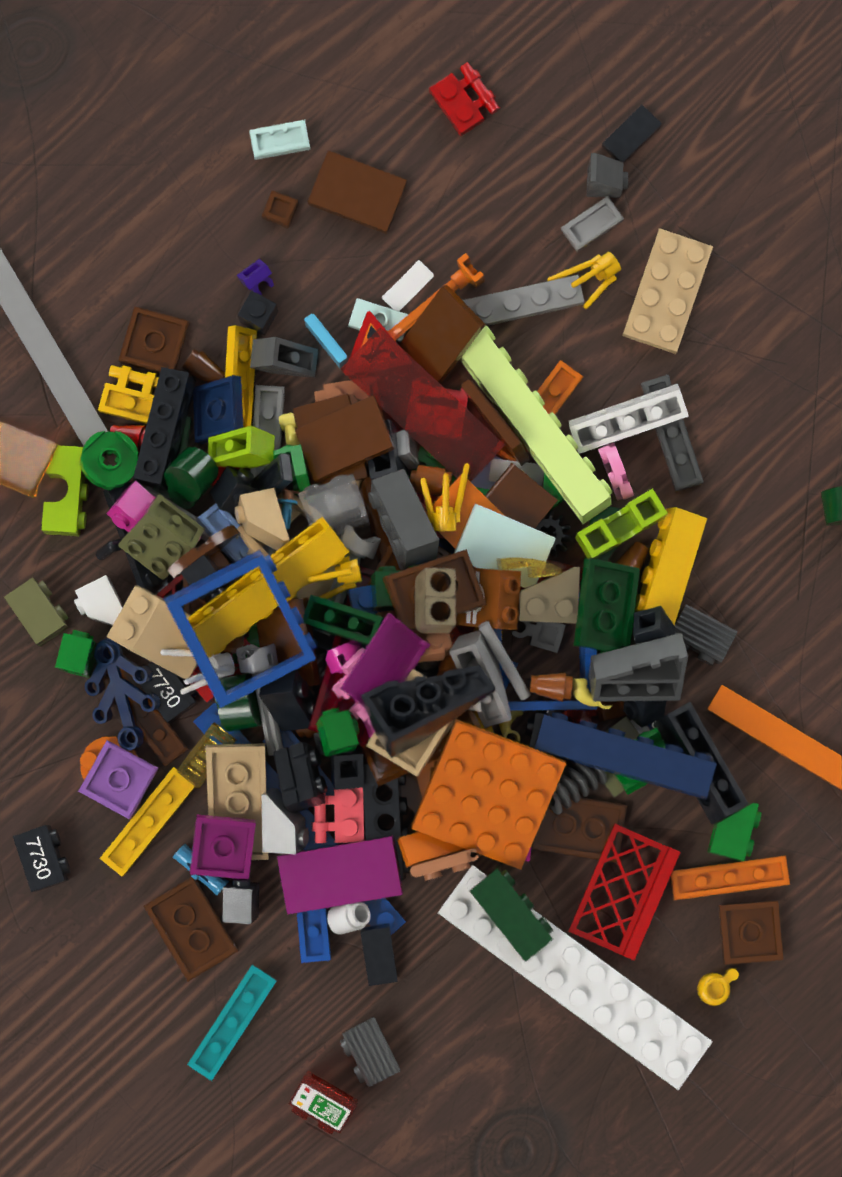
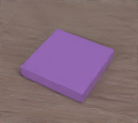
(118, 779)

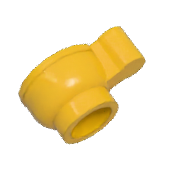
(715, 988)

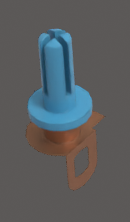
(287, 502)

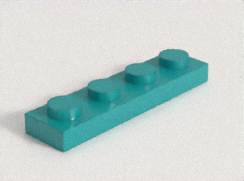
(232, 1022)

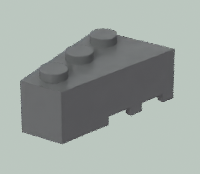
(404, 519)
(640, 671)

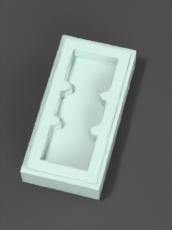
(279, 139)
(386, 316)

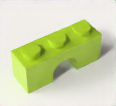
(66, 515)
(622, 525)

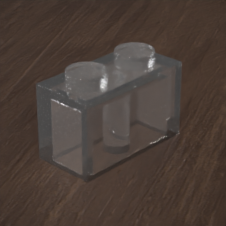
(334, 501)

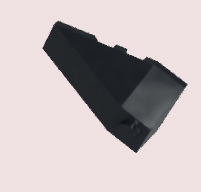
(417, 708)

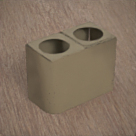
(423, 620)

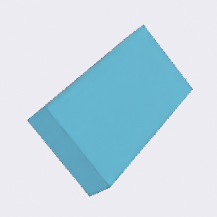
(326, 340)

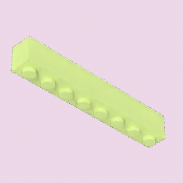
(535, 427)

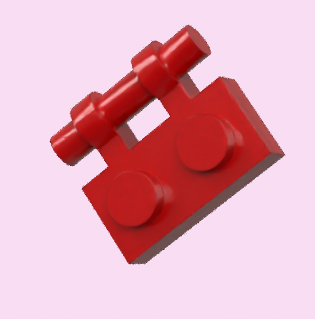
(456, 103)

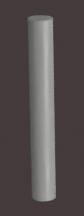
(504, 660)

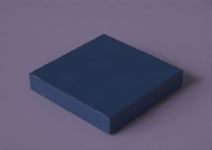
(217, 408)

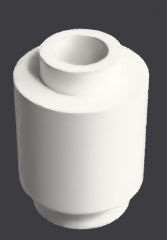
(348, 917)

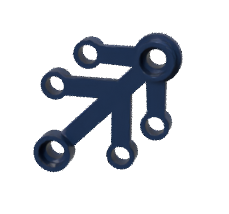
(120, 690)

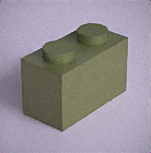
(37, 611)

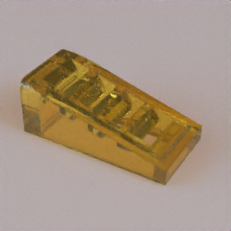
(193, 768)

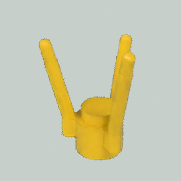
(601, 267)
(444, 518)
(347, 573)

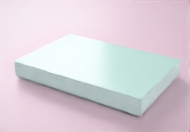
(496, 536)

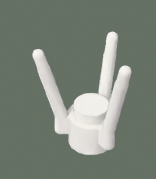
(222, 664)

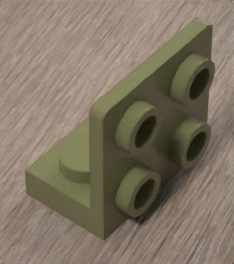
(161, 536)

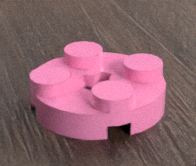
(615, 471)

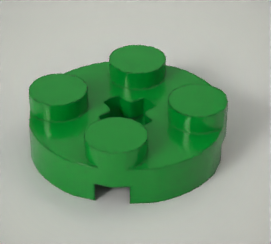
(110, 443)

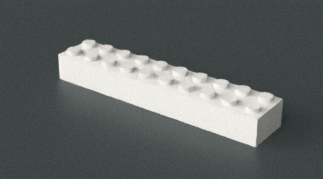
(588, 990)

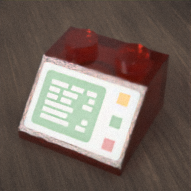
(323, 1103)

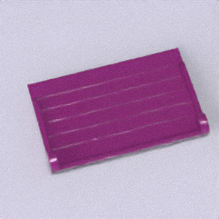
(386, 658)

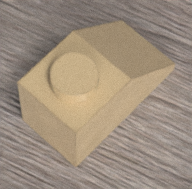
(262, 518)

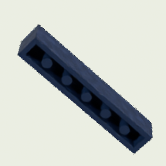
(625, 756)

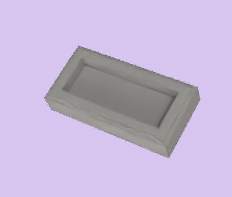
(592, 224)

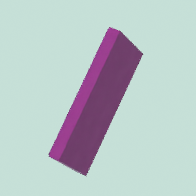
(340, 875)

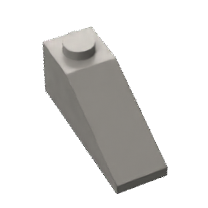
(474, 650)

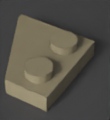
(551, 599)

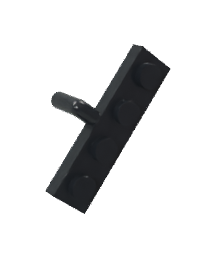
(142, 575)

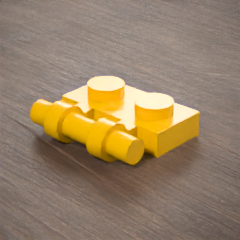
(126, 402)

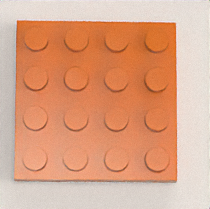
(488, 794)

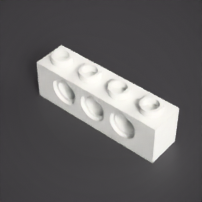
(628, 418)

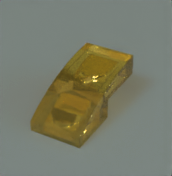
(535, 567)

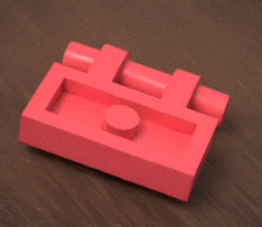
(348, 816)

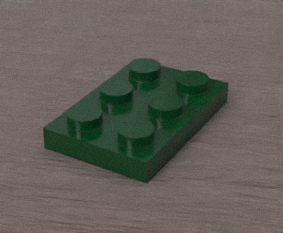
(606, 605)

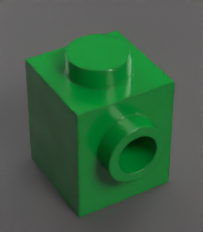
(337, 731)

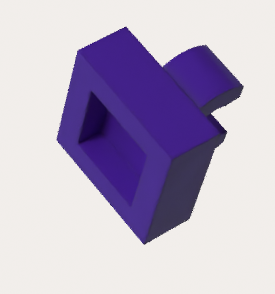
(254, 275)

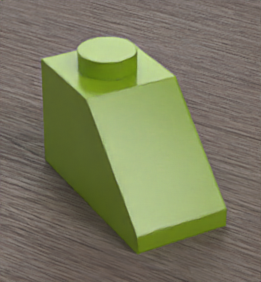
(242, 448)

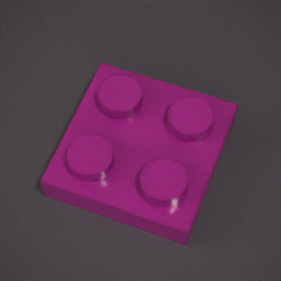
(222, 847)

